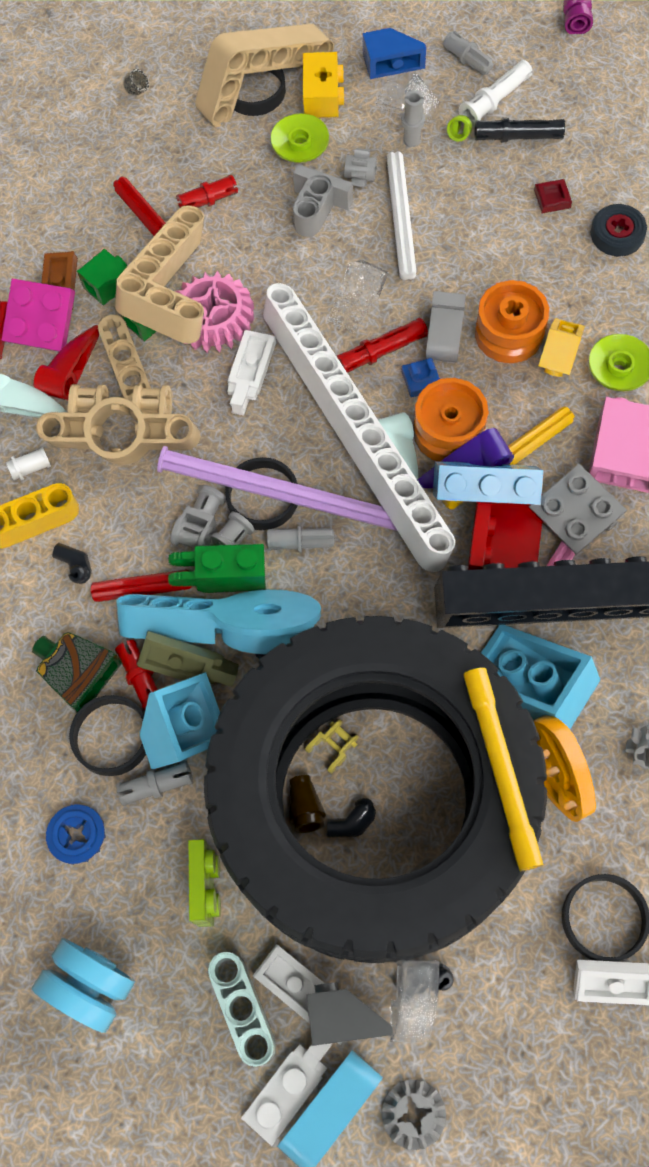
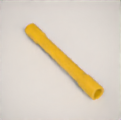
(521, 833)

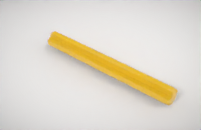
(533, 439)

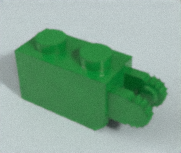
(221, 568)

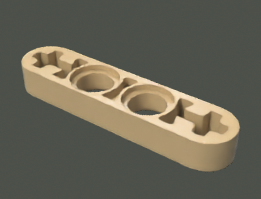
(124, 368)

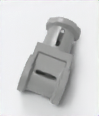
(198, 523)

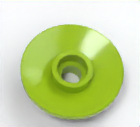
(298, 129)
(623, 351)

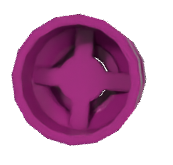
(578, 16)

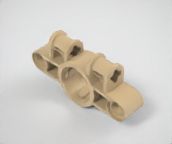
(92, 406)

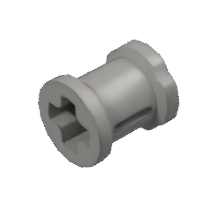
(233, 531)

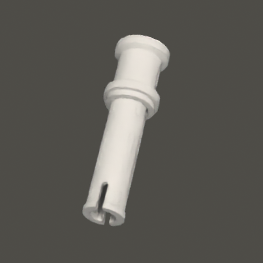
(487, 99)

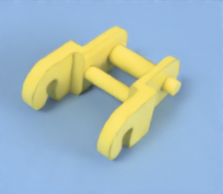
(335, 727)

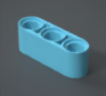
(330, 1111)

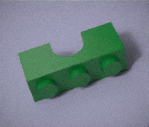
(100, 279)

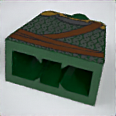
(75, 667)

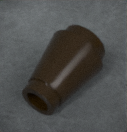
(305, 805)

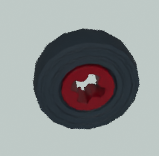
(616, 243)

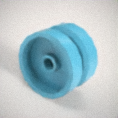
(79, 991)

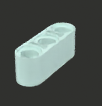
(227, 994)

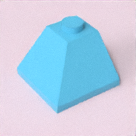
(179, 721)

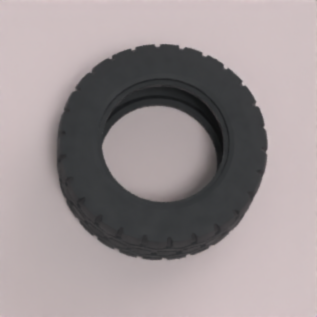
(345, 671)

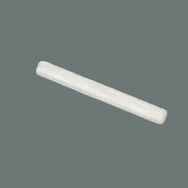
(401, 216)

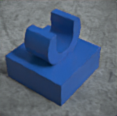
(419, 375)

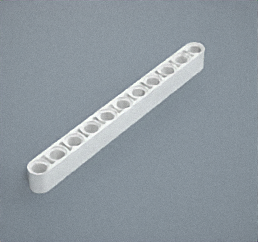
(359, 429)

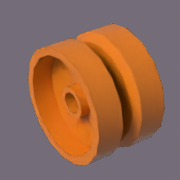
(511, 321)
(448, 416)

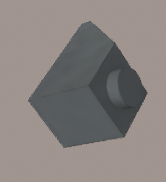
(342, 1017)

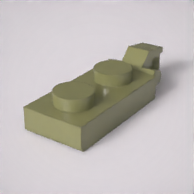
(185, 660)

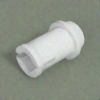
(27, 464)

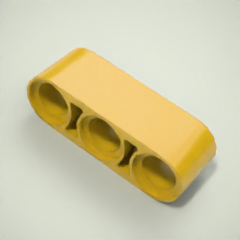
(47, 515)

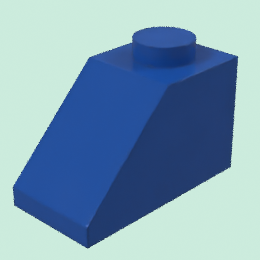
(392, 53)

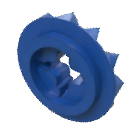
(58, 837)

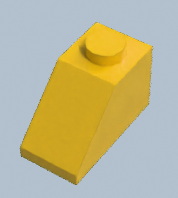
(561, 347)

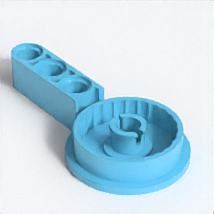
(246, 620)

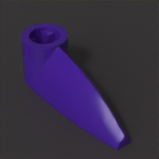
(483, 450)

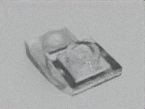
(416, 1001)

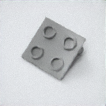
(578, 509)

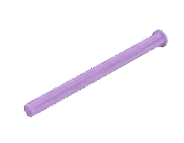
(273, 488)

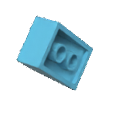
(545, 674)

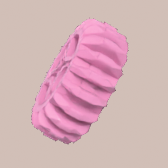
(221, 319)

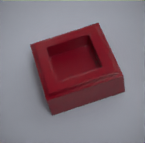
(553, 196)

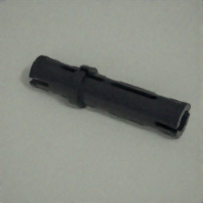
(519, 129)

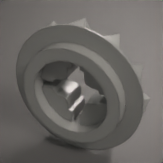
(431, 1124)

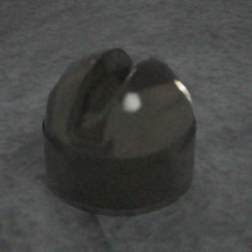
(136, 85)

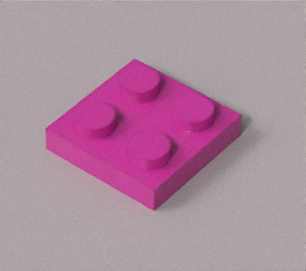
(38, 315)

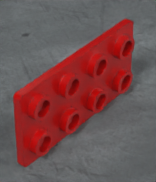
(504, 535)

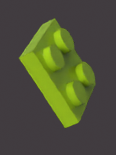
(203, 868)

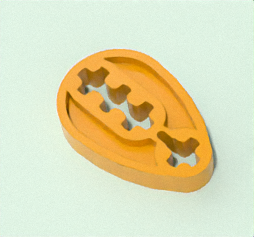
(568, 775)

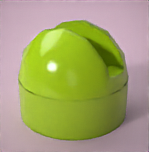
(454, 126)

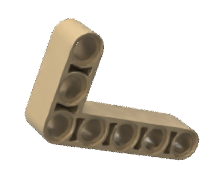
(251, 52)
(141, 285)

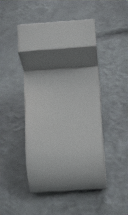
(316, 198)
(445, 326)

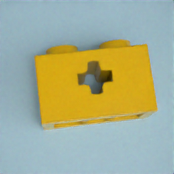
(320, 84)

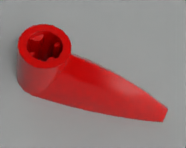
(66, 365)

